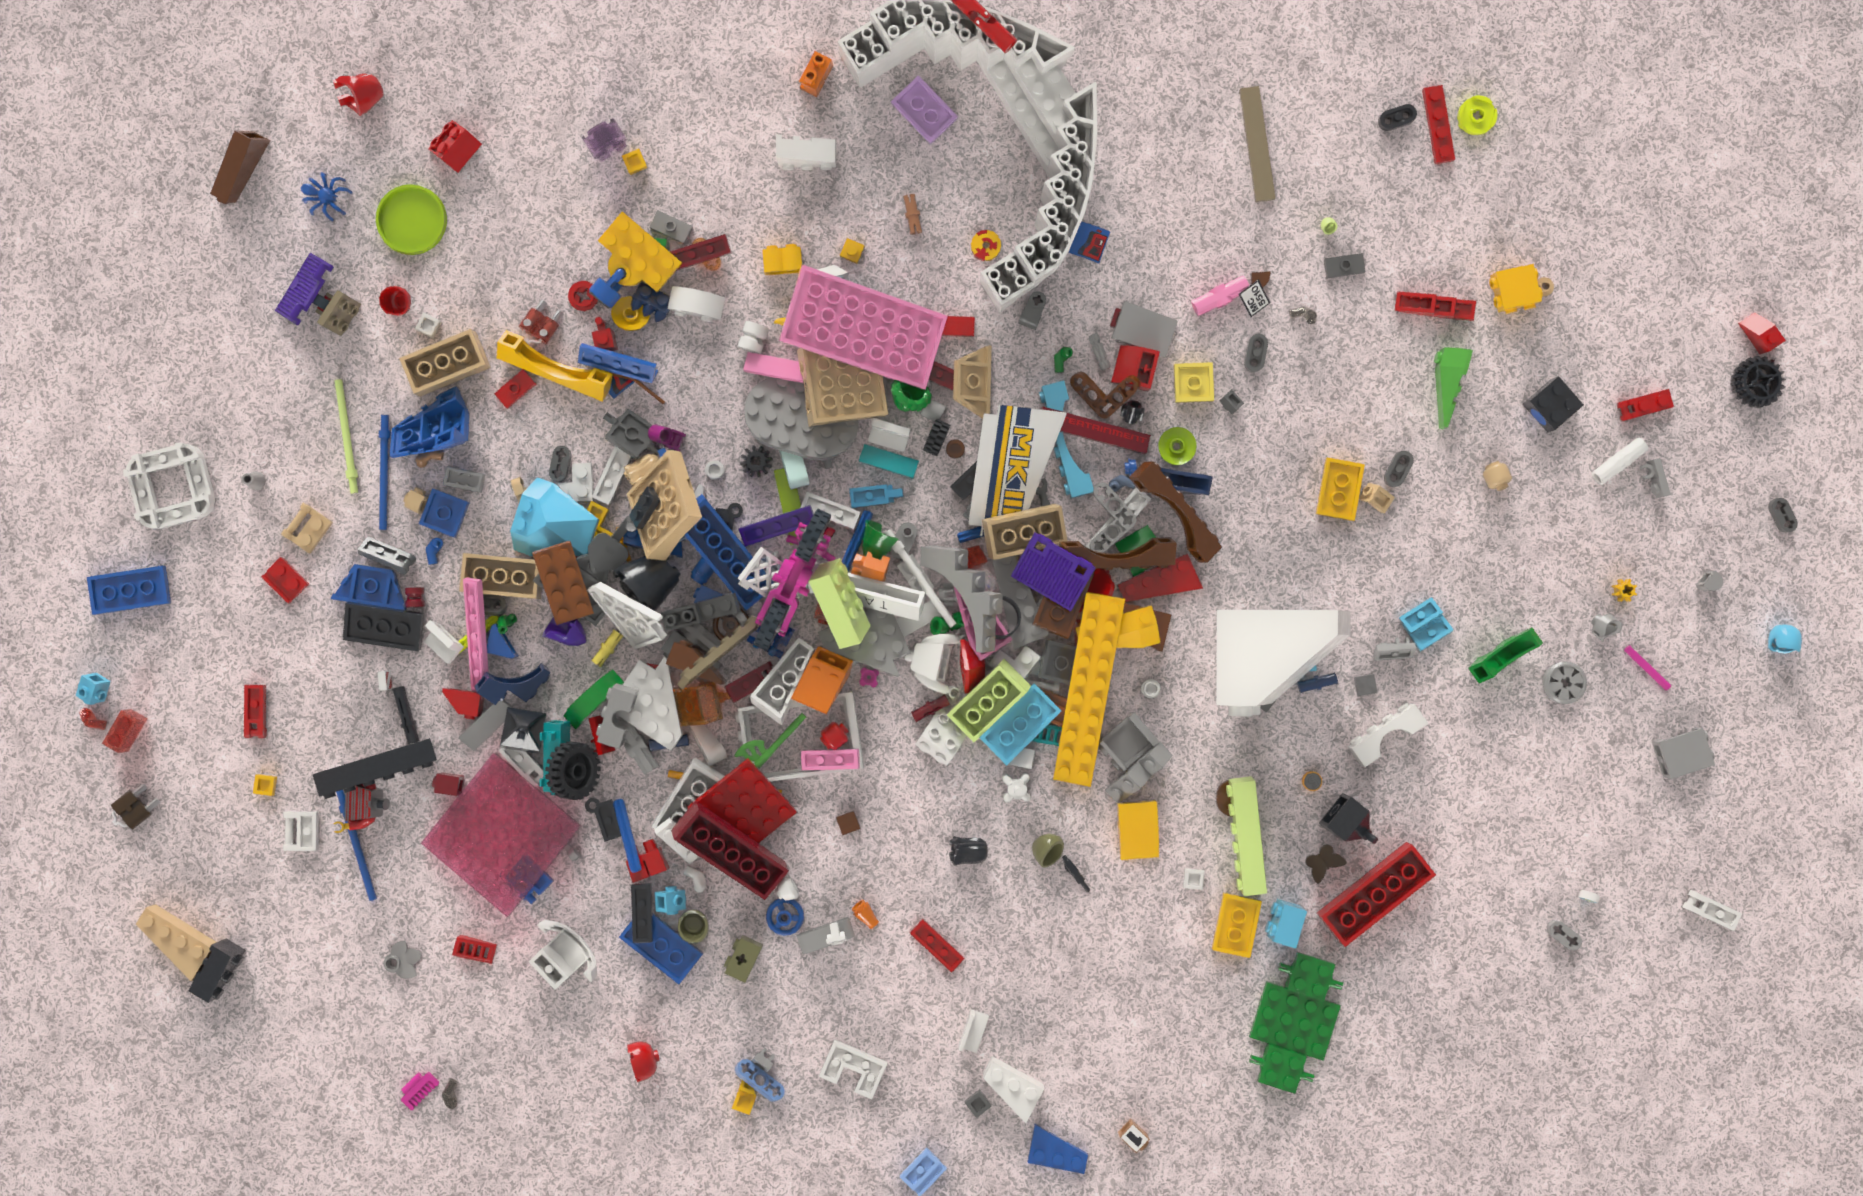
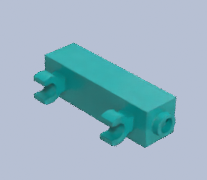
(554, 734)

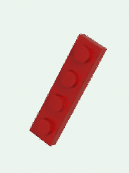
(1438, 124)

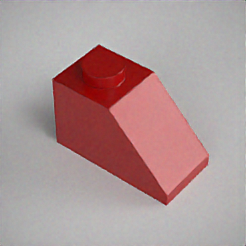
(1761, 333)
(465, 702)

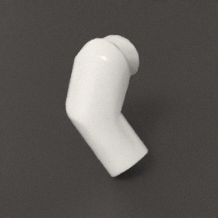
(698, 878)

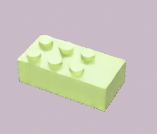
(840, 603)
(989, 700)

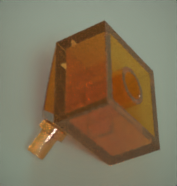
(699, 703)

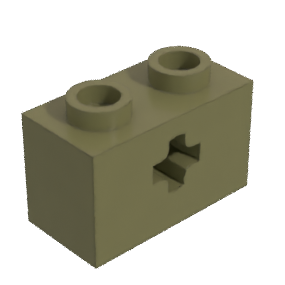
(739, 969)

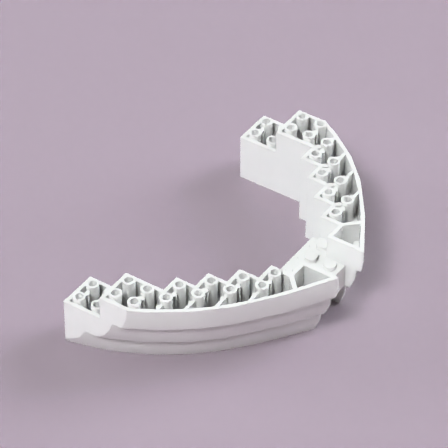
(1036, 94)

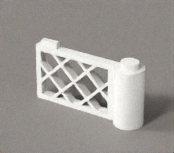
(754, 566)

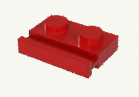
(285, 580)

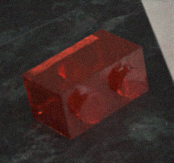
(124, 731)

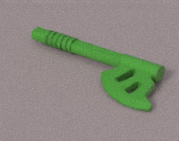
(766, 754)

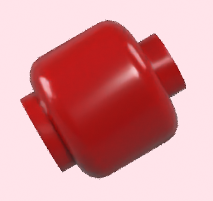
(834, 735)

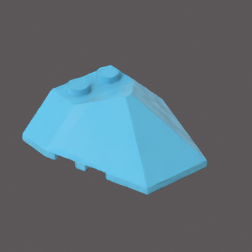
(550, 518)

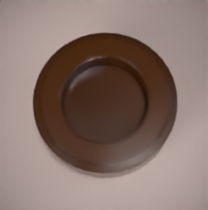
(955, 449)

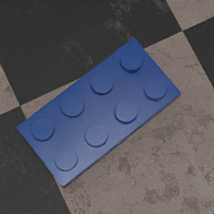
(128, 590)
(666, 951)

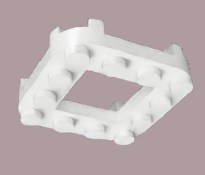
(143, 494)

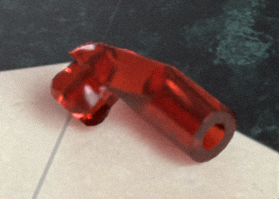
(90, 720)

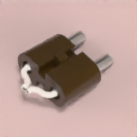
(132, 809)

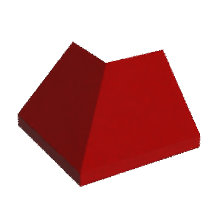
(971, 667)

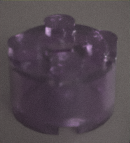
(604, 139)

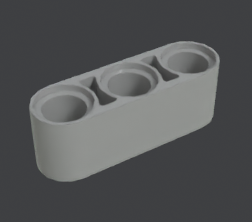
(816, 938)

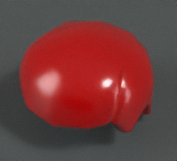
(395, 300)

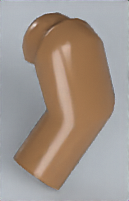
(422, 458)

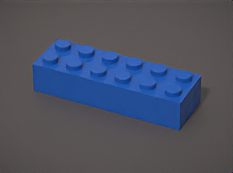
(723, 552)

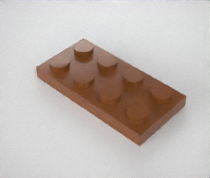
(563, 582)

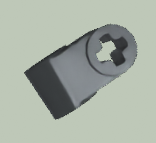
(1032, 313)

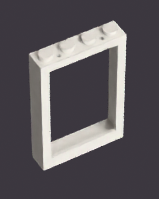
(744, 736)

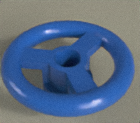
(791, 917)

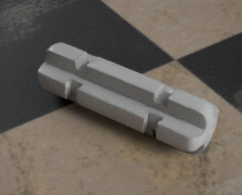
(1099, 351)

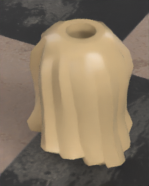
(639, 468)

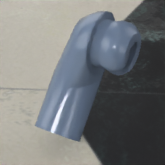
(1119, 482)

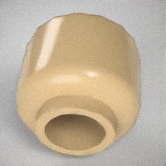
(1497, 476)

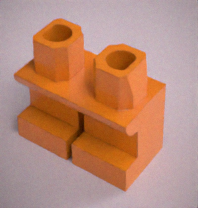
(815, 74)
(870, 567)

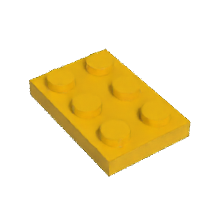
(1340, 489)
(1236, 925)

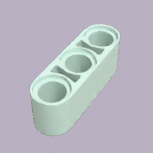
(794, 470)

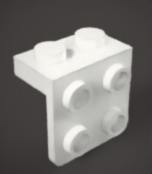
(941, 738)

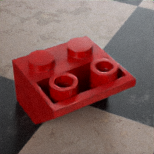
(454, 146)
(1137, 362)

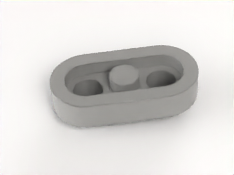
(906, 540)

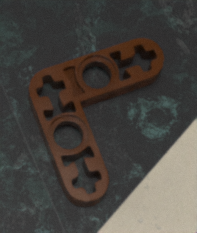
(1103, 399)

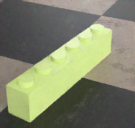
(1247, 836)

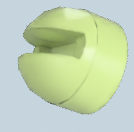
(1328, 225)

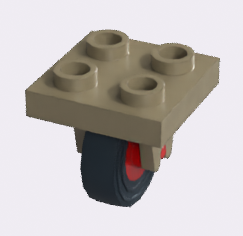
(336, 311)

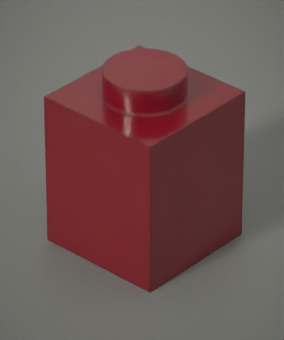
(448, 784)

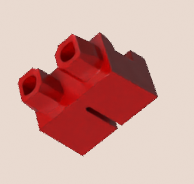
(651, 861)

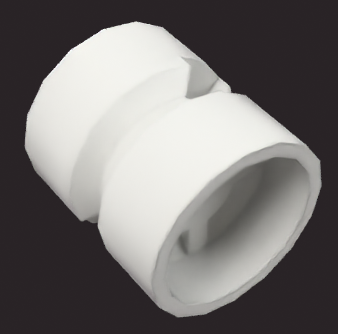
(753, 337)

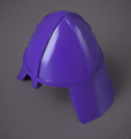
(567, 633)

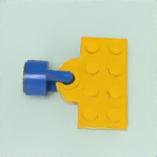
(633, 259)

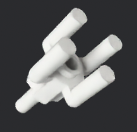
(1016, 788)

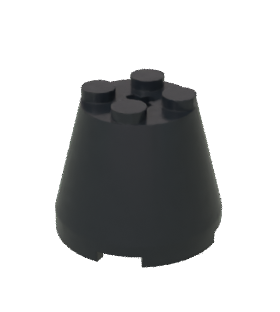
(647, 580)

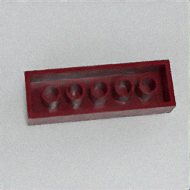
(729, 850)

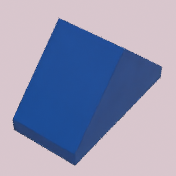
(499, 644)

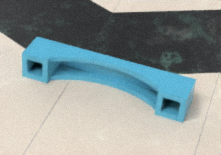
(1077, 482)

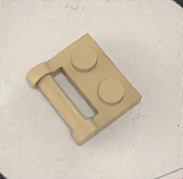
(311, 532)

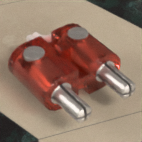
(538, 325)

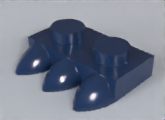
(651, 302)

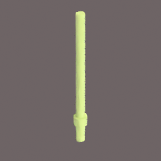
(351, 472)

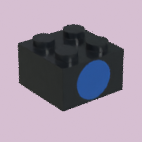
(1553, 404)

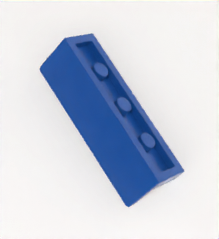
(617, 363)

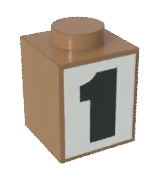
(1134, 1136)

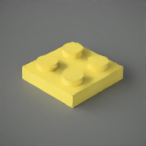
(1193, 382)

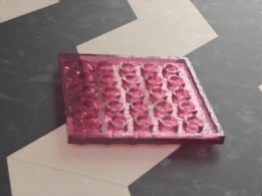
(501, 834)

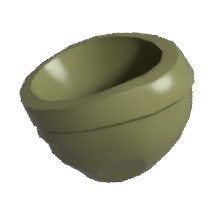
(1047, 849)
(693, 926)

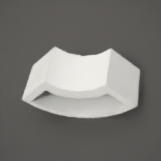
(696, 303)

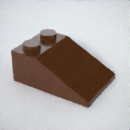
(684, 656)

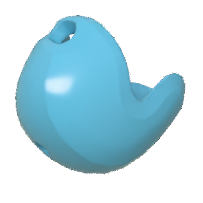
(1786, 637)

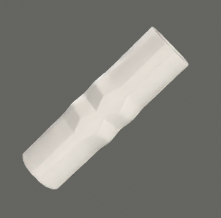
(1620, 461)

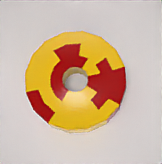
(989, 237)

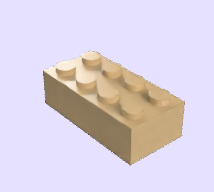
(445, 362)
(1011, 532)
(502, 575)

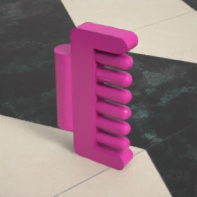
(413, 1087)

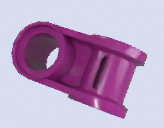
(666, 436)

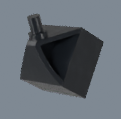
(523, 730)
(1348, 820)

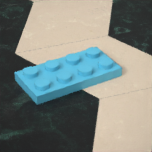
(1020, 724)

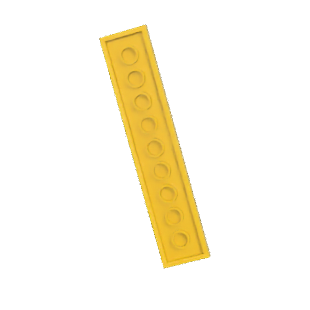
(1089, 689)

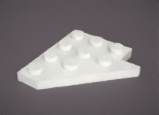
(631, 618)
(655, 704)

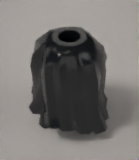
(968, 850)

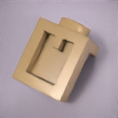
(1377, 497)

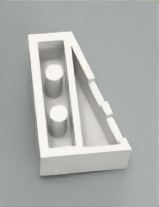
(805, 153)
(1014, 1087)

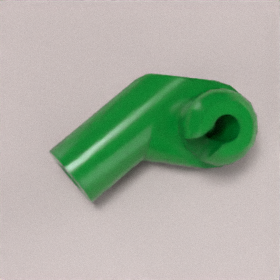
(1060, 357)
(506, 621)

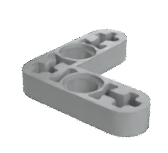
(1117, 523)

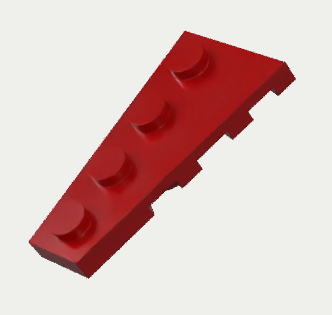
(1162, 581)

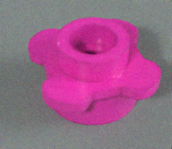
(865, 681)

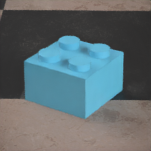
(1285, 923)

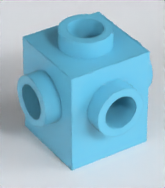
(92, 688)
(670, 900)

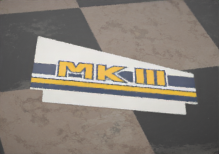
(1012, 460)

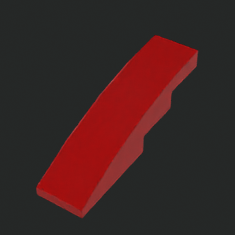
(1435, 306)

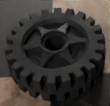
(573, 770)

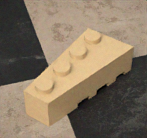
(176, 939)

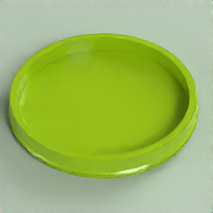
(411, 219)

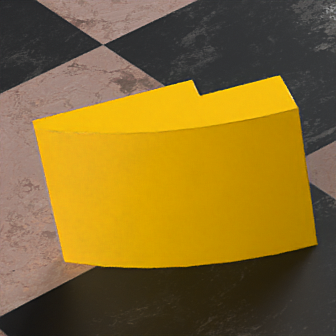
(1138, 829)

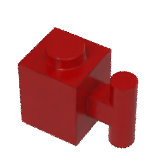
(604, 337)

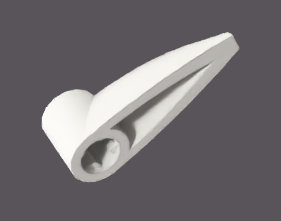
(708, 744)

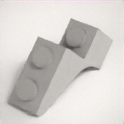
(1139, 773)

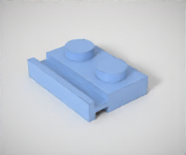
(923, 1172)

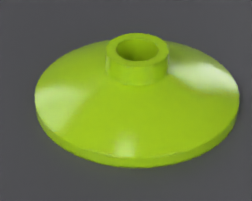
(1184, 439)

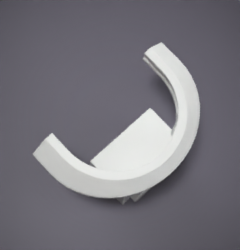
(563, 955)

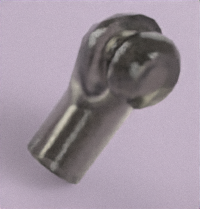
(1305, 312)
(449, 1095)

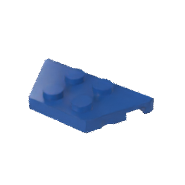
(371, 587)

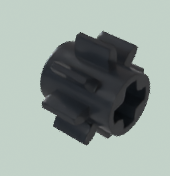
(1132, 412)

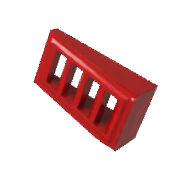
(476, 942)

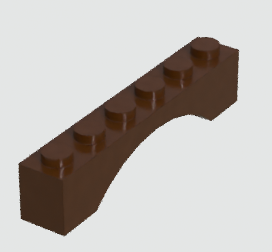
(1199, 540)
(1155, 552)

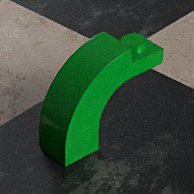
(591, 699)

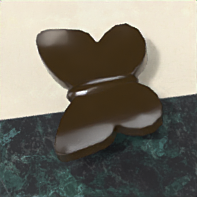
(1324, 861)

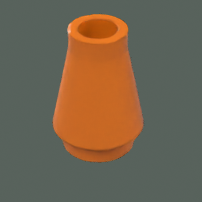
(865, 914)

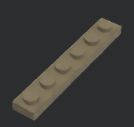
(716, 654)

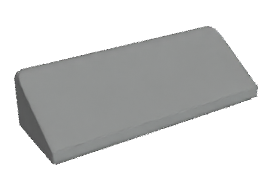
(485, 725)

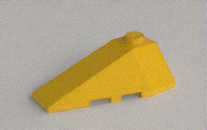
(1137, 629)

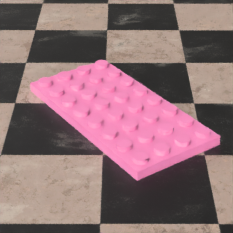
(863, 327)

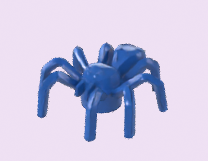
(324, 195)

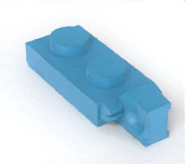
(874, 495)

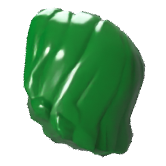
(910, 398)

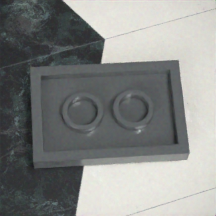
(1057, 662)

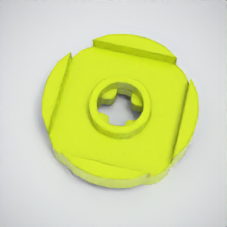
(1486, 110)

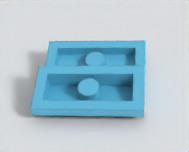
(1426, 624)

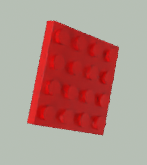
(748, 802)

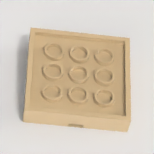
(839, 390)
(677, 505)

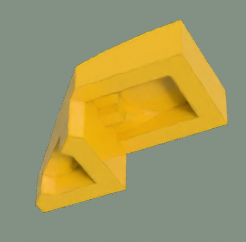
(744, 1099)

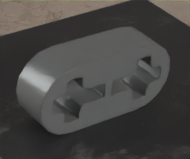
(555, 462)
(1782, 515)

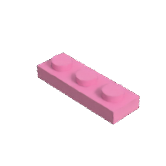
(830, 759)

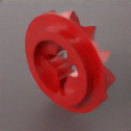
(575, 299)

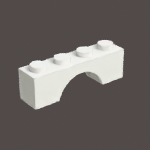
(1367, 748)

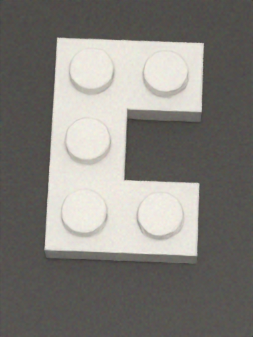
(868, 1066)

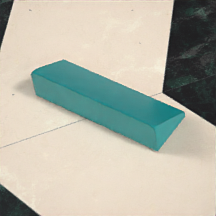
(888, 461)

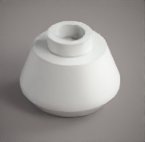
(787, 889)

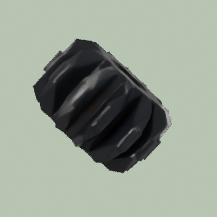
(758, 454)

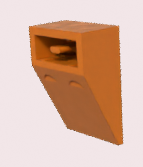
(822, 680)

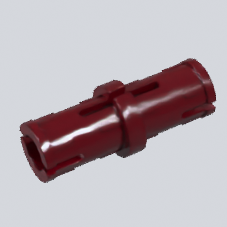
(930, 708)

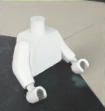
(931, 661)

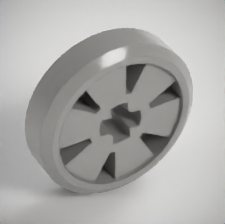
(1554, 688)

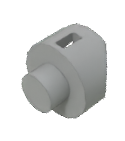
(1605, 626)

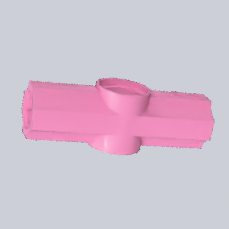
(1219, 296)

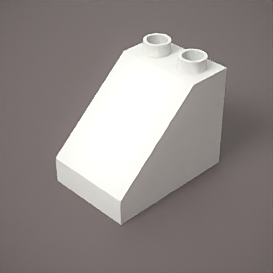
(1270, 651)

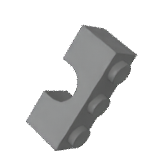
(611, 731)

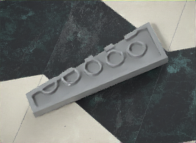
(1023, 598)

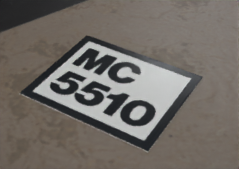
(1254, 298)

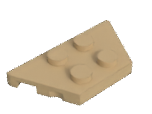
(973, 381)

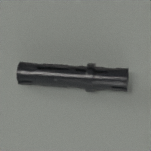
(408, 723)

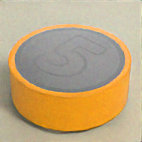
(1311, 781)

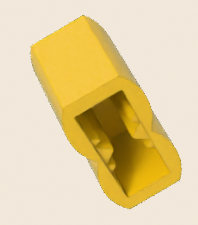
(782, 260)

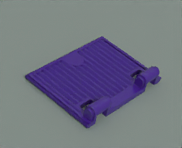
(303, 288)
(1052, 571)

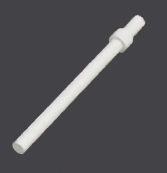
(898, 548)

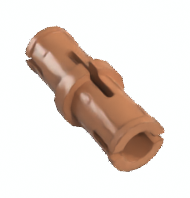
(912, 214)

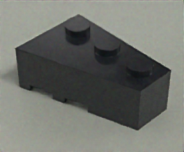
(217, 970)

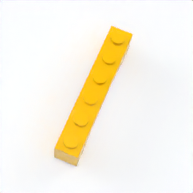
(515, 351)

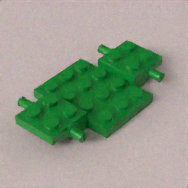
(1295, 1022)

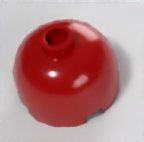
(643, 1060)

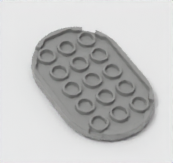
(779, 420)

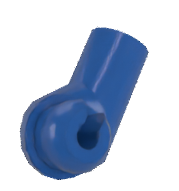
(432, 549)

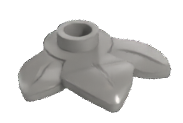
(405, 960)

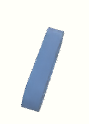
(767, 1078)

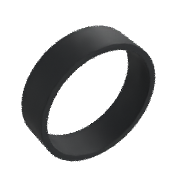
(1018, 617)

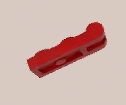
(1645, 404)
(255, 711)

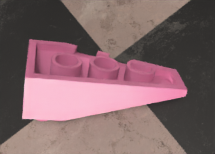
(968, 624)

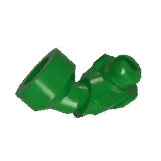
(939, 625)

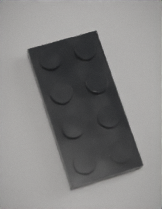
(383, 626)

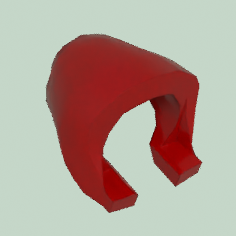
(365, 89)

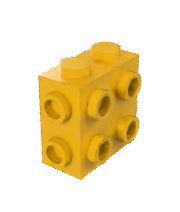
(1516, 289)

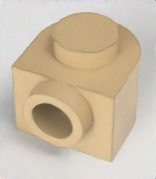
(416, 500)

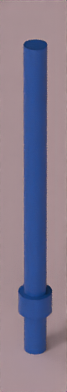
(384, 435)
(358, 851)

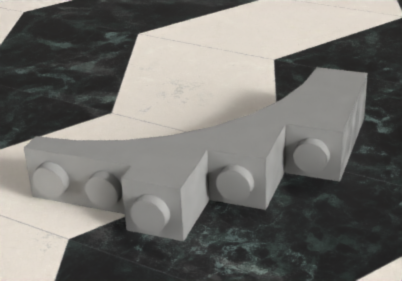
(971, 585)

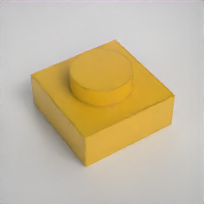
(634, 161)
(852, 251)
(264, 784)

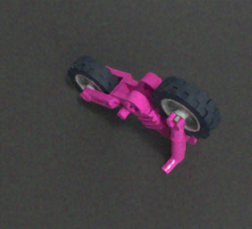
(793, 578)

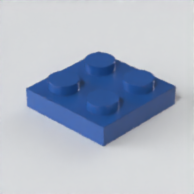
(444, 513)

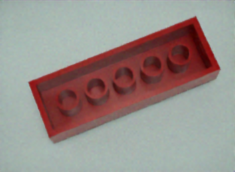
(1376, 894)

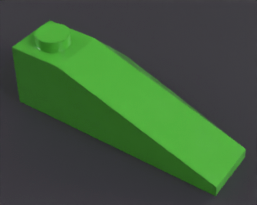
(1449, 369)

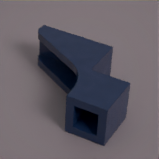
(1189, 482)

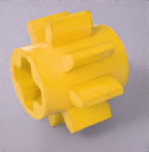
(1630, 590)

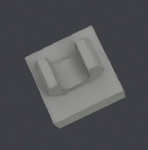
(762, 1062)

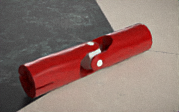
(987, 23)

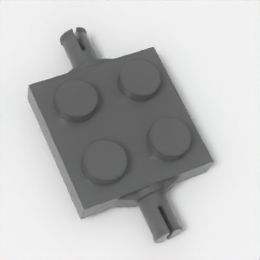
(630, 434)

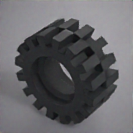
(936, 437)

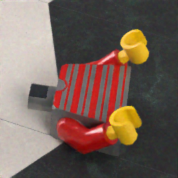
(363, 807)

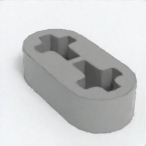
(1561, 938)

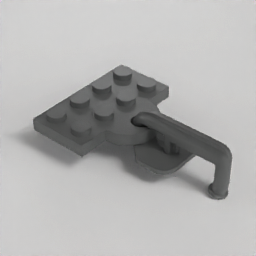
(603, 556)

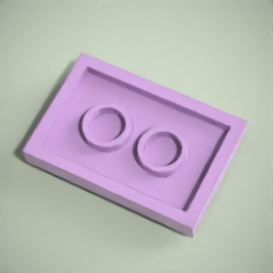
(924, 110)

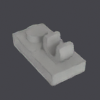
(1659, 482)
(1394, 650)

